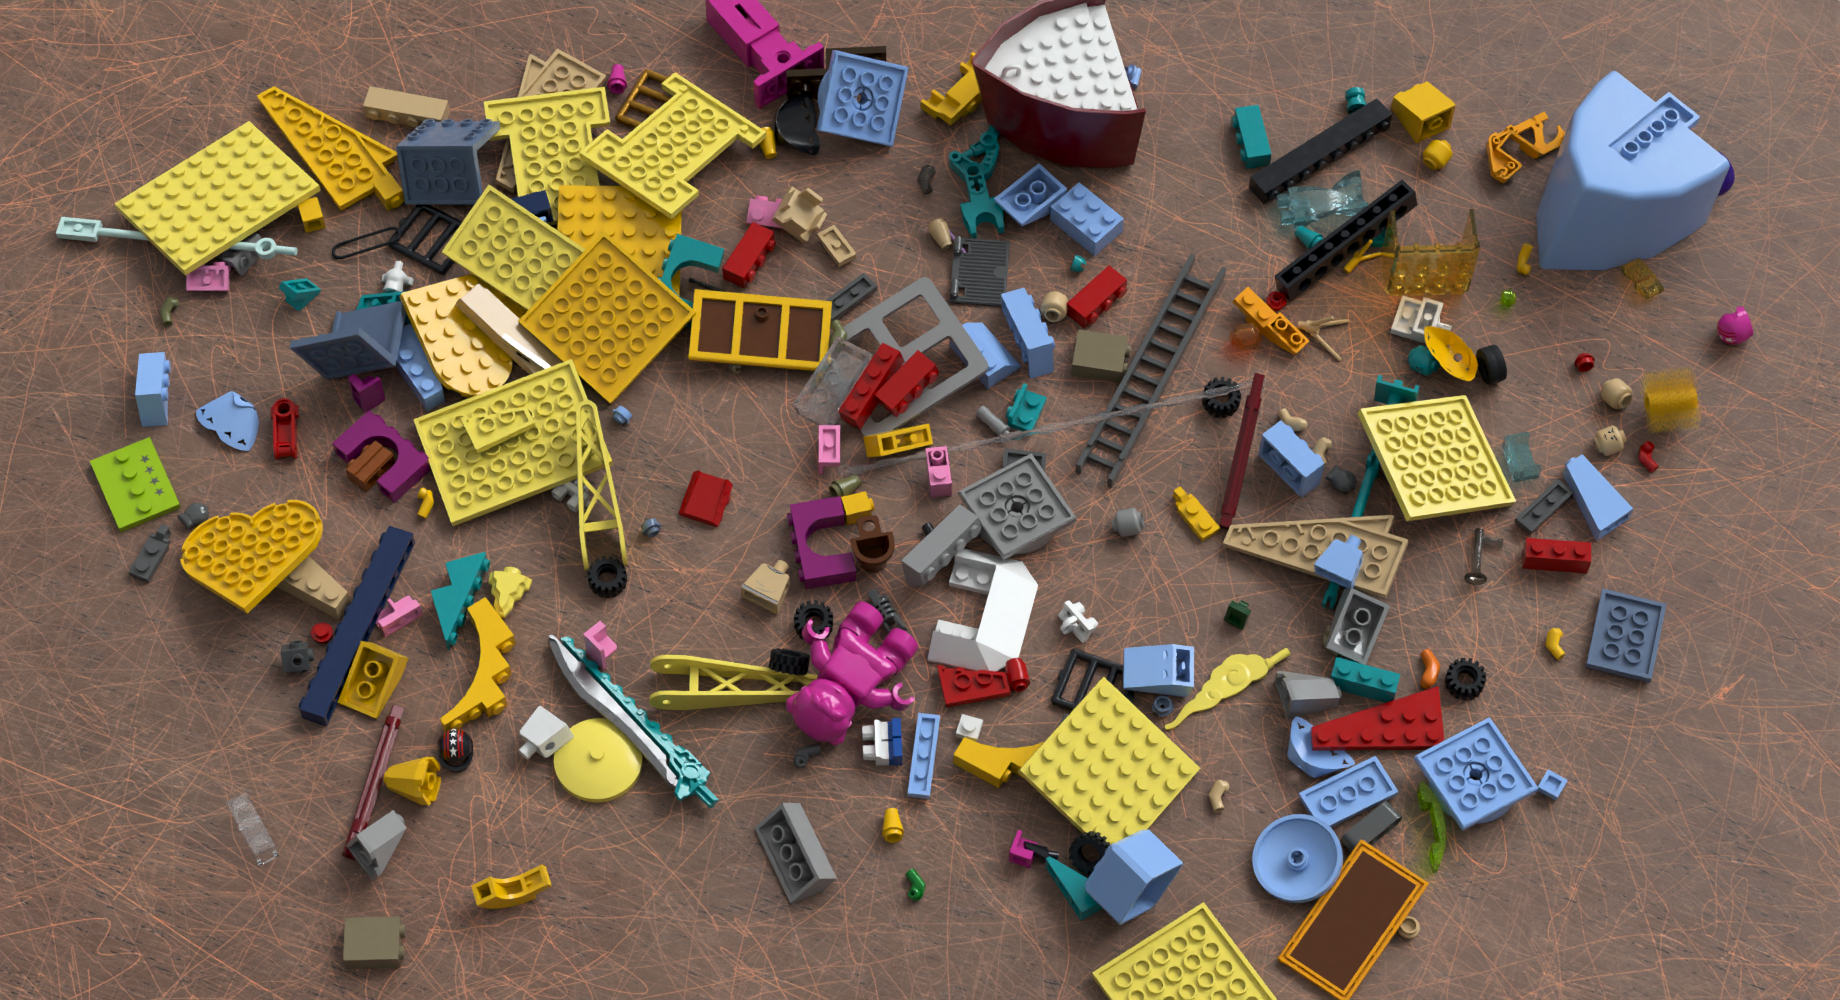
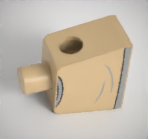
(767, 586)

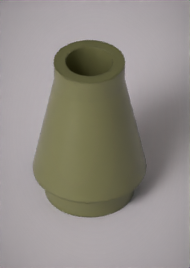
(844, 486)

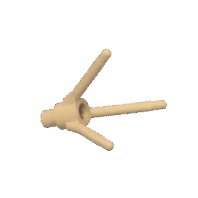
(1313, 328)

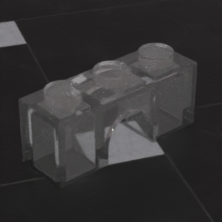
(252, 829)

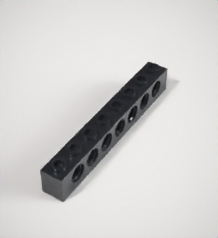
(1345, 240)

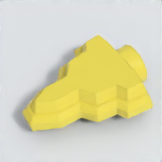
(507, 588)

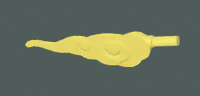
(1229, 680)

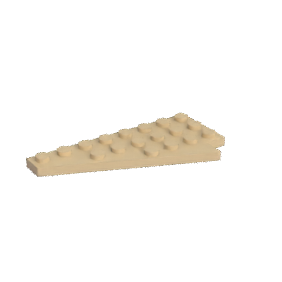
(555, 75)
(1304, 541)

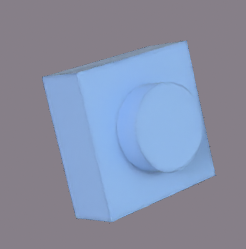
(1552, 785)

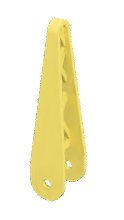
(581, 418)
(717, 669)

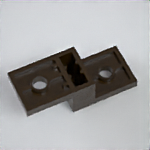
(808, 80)

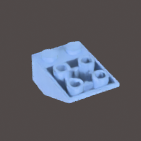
(1159, 669)

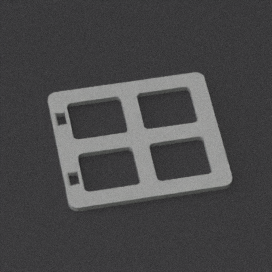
(948, 328)

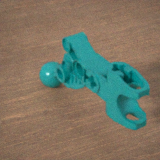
(980, 207)

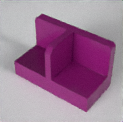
(367, 392)

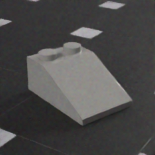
(1356, 625)

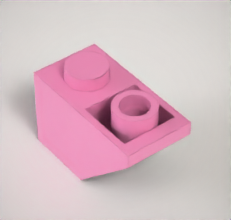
(938, 472)

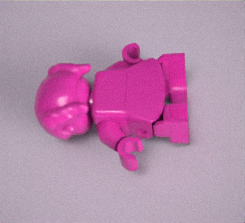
(850, 674)

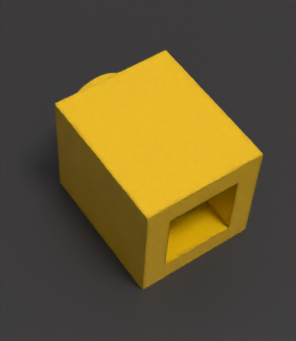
(389, 192)
(311, 215)
(856, 506)

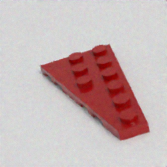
(1395, 725)

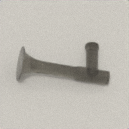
(1475, 577)

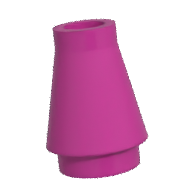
(617, 80)

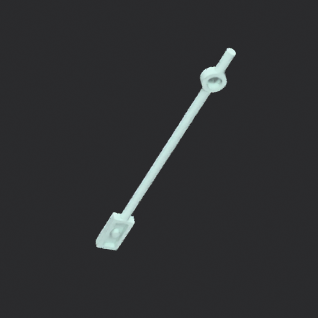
(91, 230)

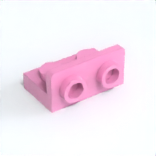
(209, 278)

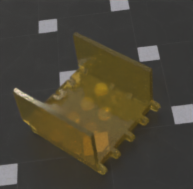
(1429, 267)

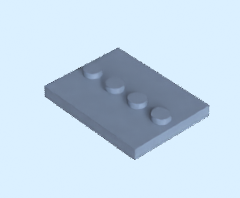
(1626, 635)

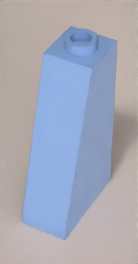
(1596, 497)

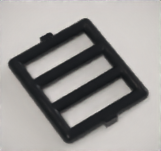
(410, 252)
(1094, 662)

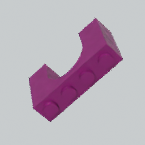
(407, 470)
(815, 568)

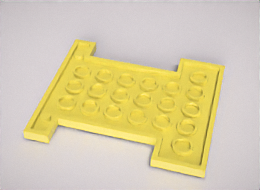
(547, 138)
(671, 146)

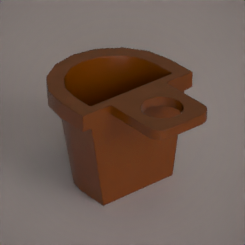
(872, 547)

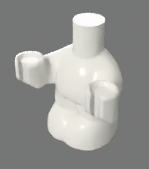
(396, 279)

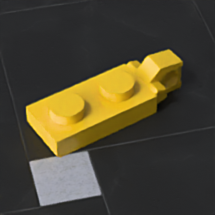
(1195, 514)

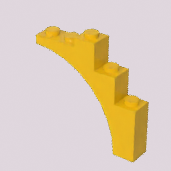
(493, 668)
(991, 762)

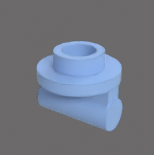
(1133, 74)

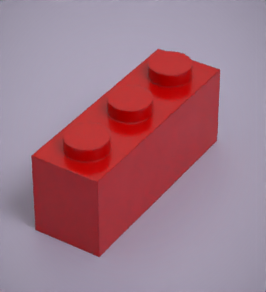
(749, 255)
(1097, 297)
(907, 383)
(1556, 555)

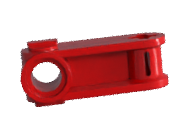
(284, 428)

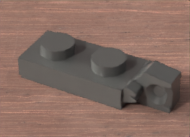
(151, 555)

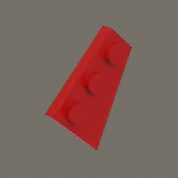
(968, 686)

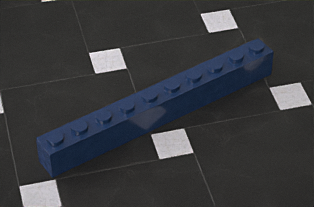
(357, 624)

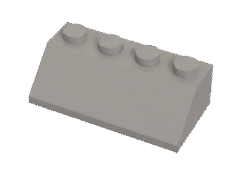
(940, 546)
(795, 852)

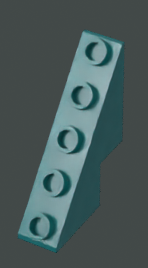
(453, 600)

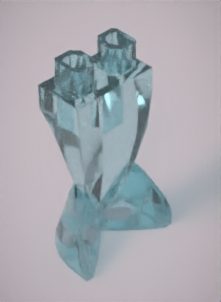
(1313, 203)

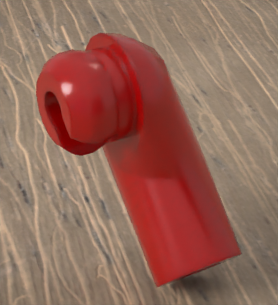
(1645, 456)

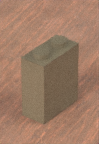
(1100, 356)
(373, 942)

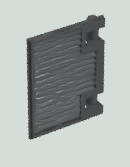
(979, 271)

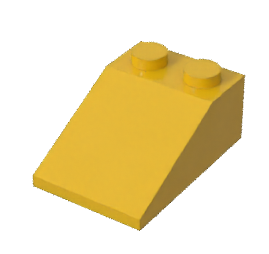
(372, 678)

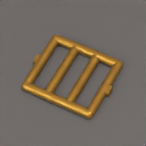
(640, 88)

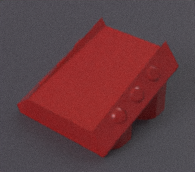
(706, 498)

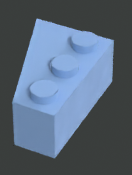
(152, 389)

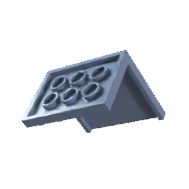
(442, 162)
(358, 342)

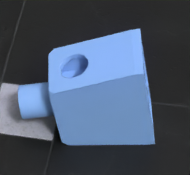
(1341, 562)

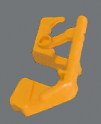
(1503, 165)

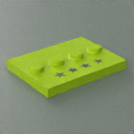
(135, 484)

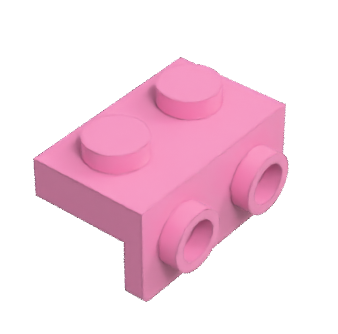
(762, 211)

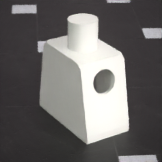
(543, 734)

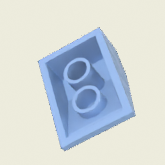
(1031, 195)

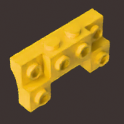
(959, 100)

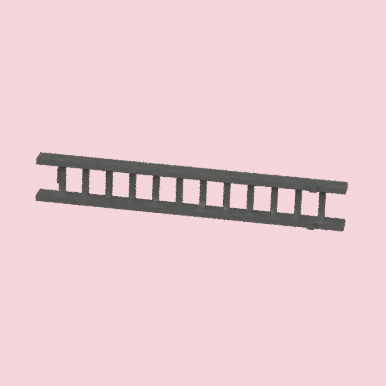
(1140, 356)

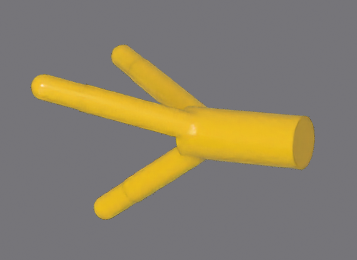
(1357, 257)

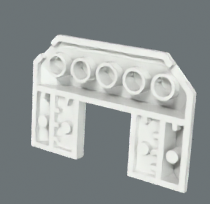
(1004, 619)

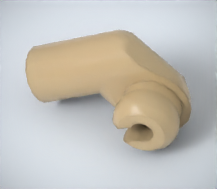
(1295, 423)

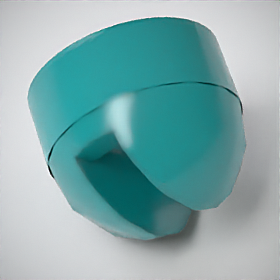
(1077, 263)

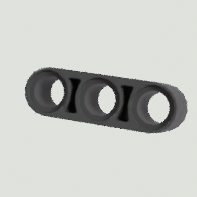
(1372, 826)

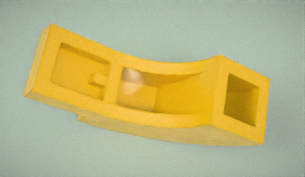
(509, 892)

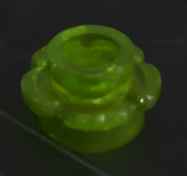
(1508, 298)

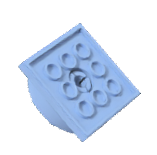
(881, 94)
(1478, 754)

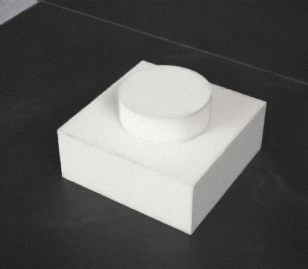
(969, 727)

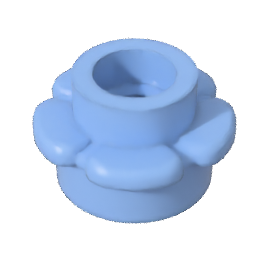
(622, 415)

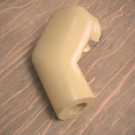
(1321, 446)
(1215, 794)

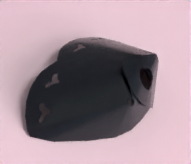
(793, 129)

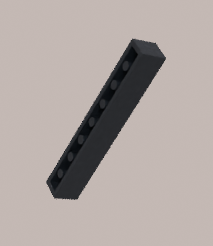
(1320, 151)

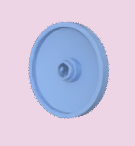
(1297, 858)

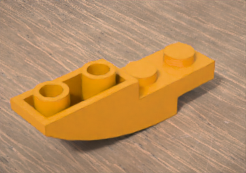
(1272, 325)

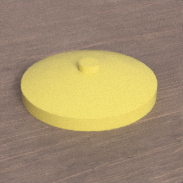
(597, 762)

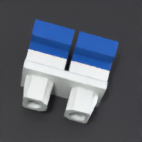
(887, 742)

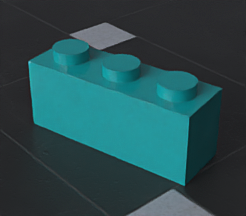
(1251, 136)
(1365, 680)

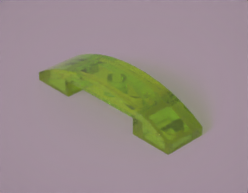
(1429, 802)

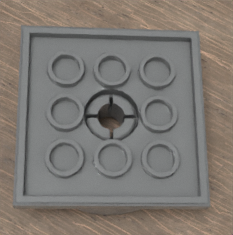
(1020, 488)

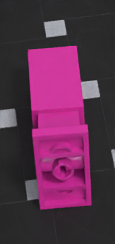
(758, 42)

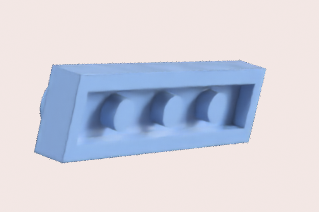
(923, 756)

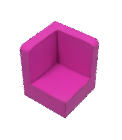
(1020, 855)

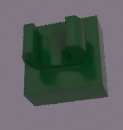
(1238, 614)

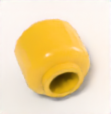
(1437, 154)

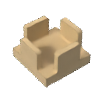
(800, 213)

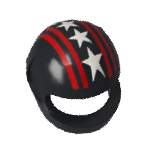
(453, 747)

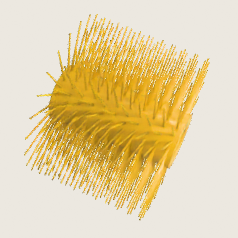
(1670, 400)

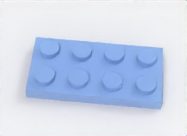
(1349, 793)

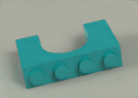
(690, 252)

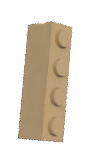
(403, 107)

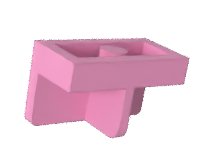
(829, 446)
(398, 615)
(598, 644)

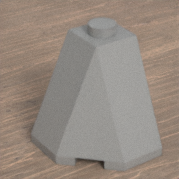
(1306, 693)
(377, 843)

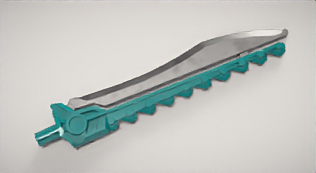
(595, 688)

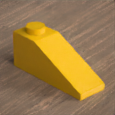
(897, 440)

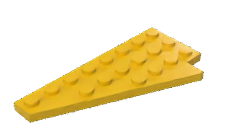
(335, 153)

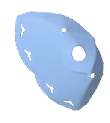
(233, 415)
(1313, 762)

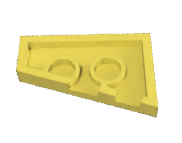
(496, 428)

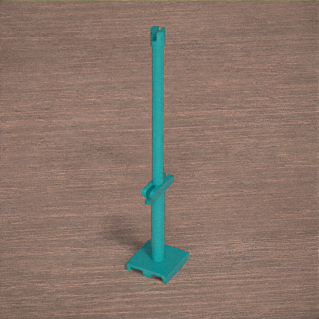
(1388, 394)

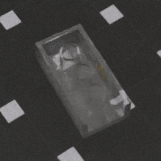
(832, 383)

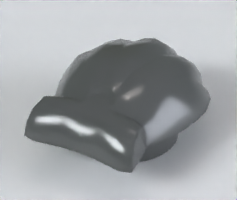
(1341, 479)
(194, 515)

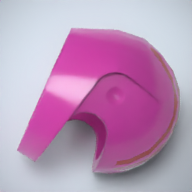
(1735, 327)

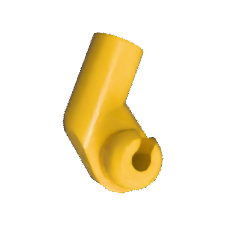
(427, 503)
(1552, 643)

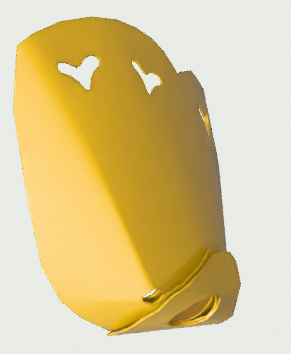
(1439, 341)

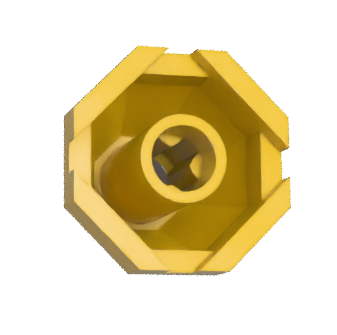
(415, 780)

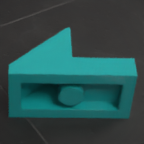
(299, 292)

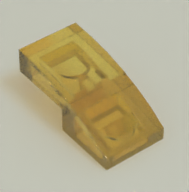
(1644, 279)

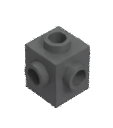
(296, 656)

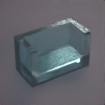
(1520, 457)

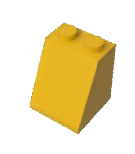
(1423, 111)

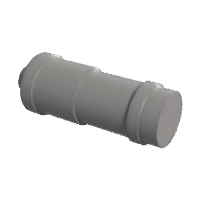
(992, 421)

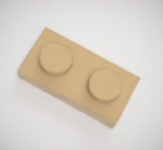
(836, 245)

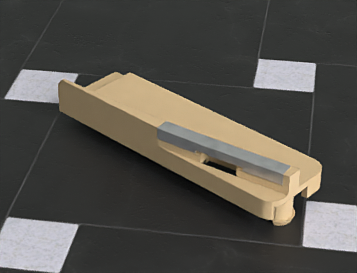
(504, 329)

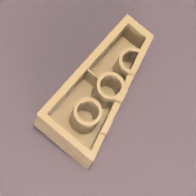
(316, 588)

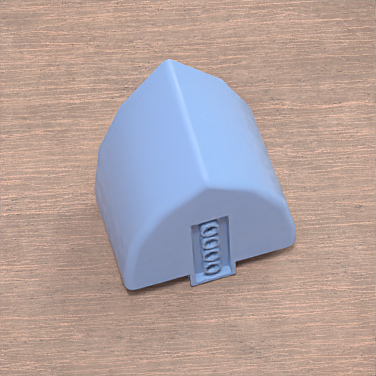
(1625, 180)

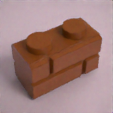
(370, 465)

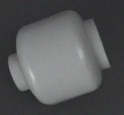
(1128, 522)

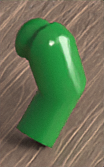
(918, 885)

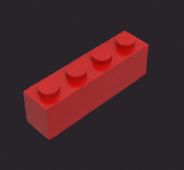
(861, 399)

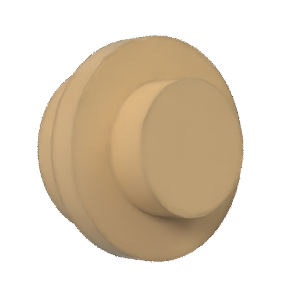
(1409, 928)

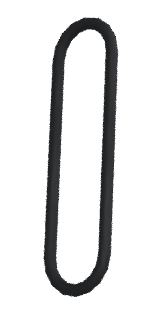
(367, 249)

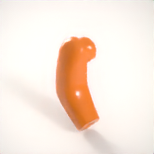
(1431, 671)

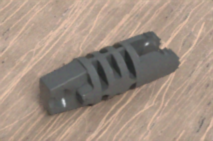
(887, 610)

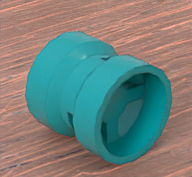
(1355, 98)

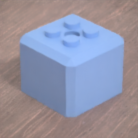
(1132, 875)

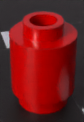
(1017, 674)

